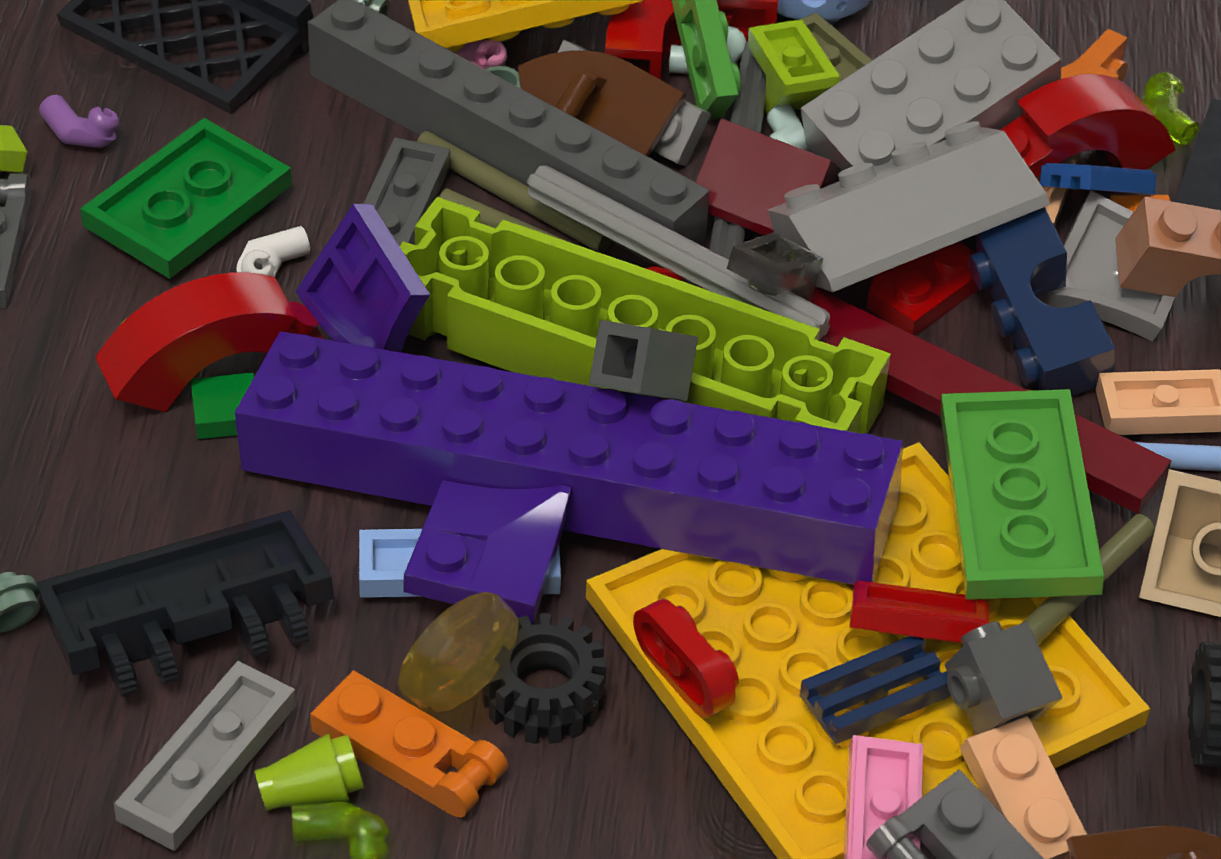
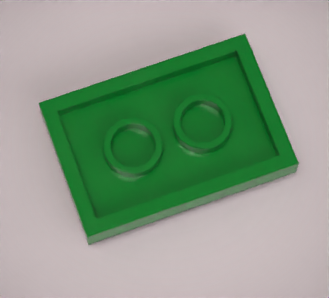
(186, 197)

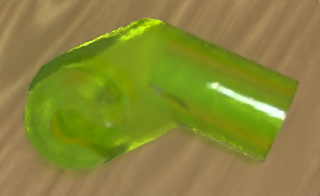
(1162, 98)
(342, 820)

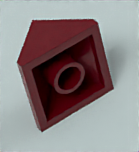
(753, 174)

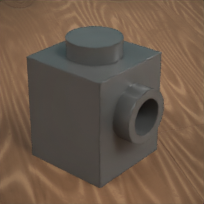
(643, 360)
(1001, 677)

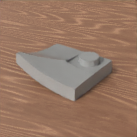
(1094, 272)

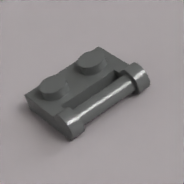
(952, 824)

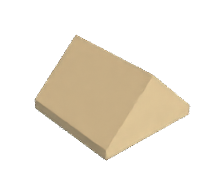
(1186, 546)

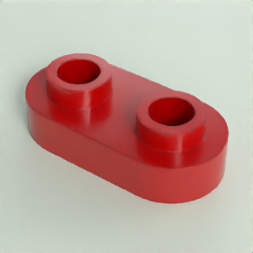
(685, 658)

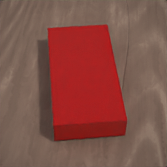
(915, 611)

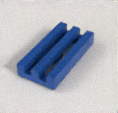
(1098, 178)

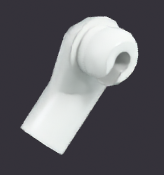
(268, 252)

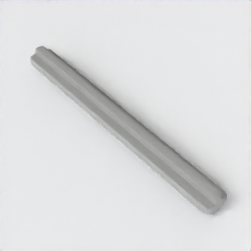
(663, 245)

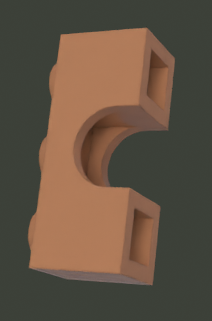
(1168, 246)

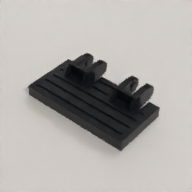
(190, 592)

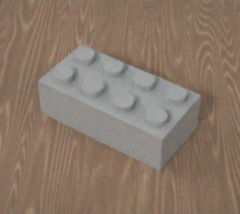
(946, 74)

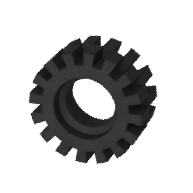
(548, 708)

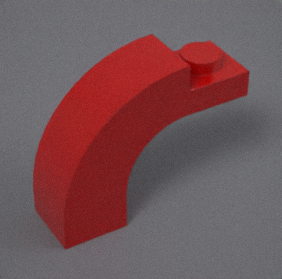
(650, 27)
(1084, 116)
(192, 327)

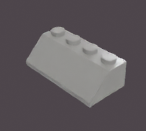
(909, 204)

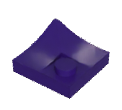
(364, 284)
(489, 543)

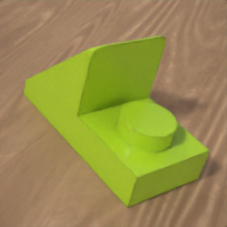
(792, 64)

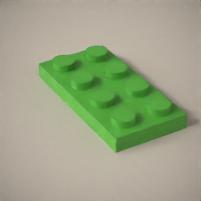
(1020, 495)

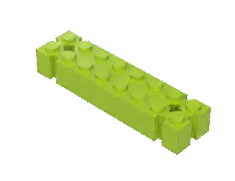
(539, 307)

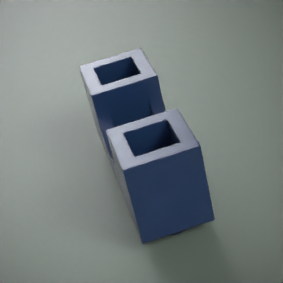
(1052, 343)

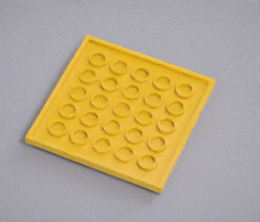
(797, 625)

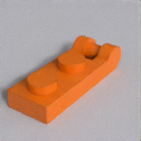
(409, 744)

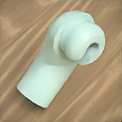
(787, 126)

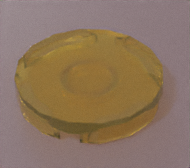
(458, 652)

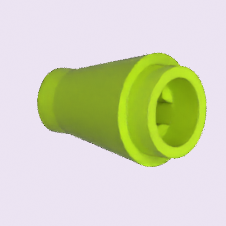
(312, 775)

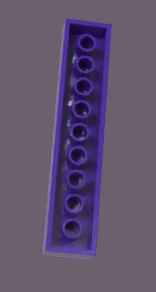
(635, 462)

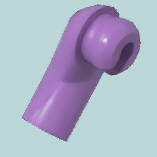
(75, 130)

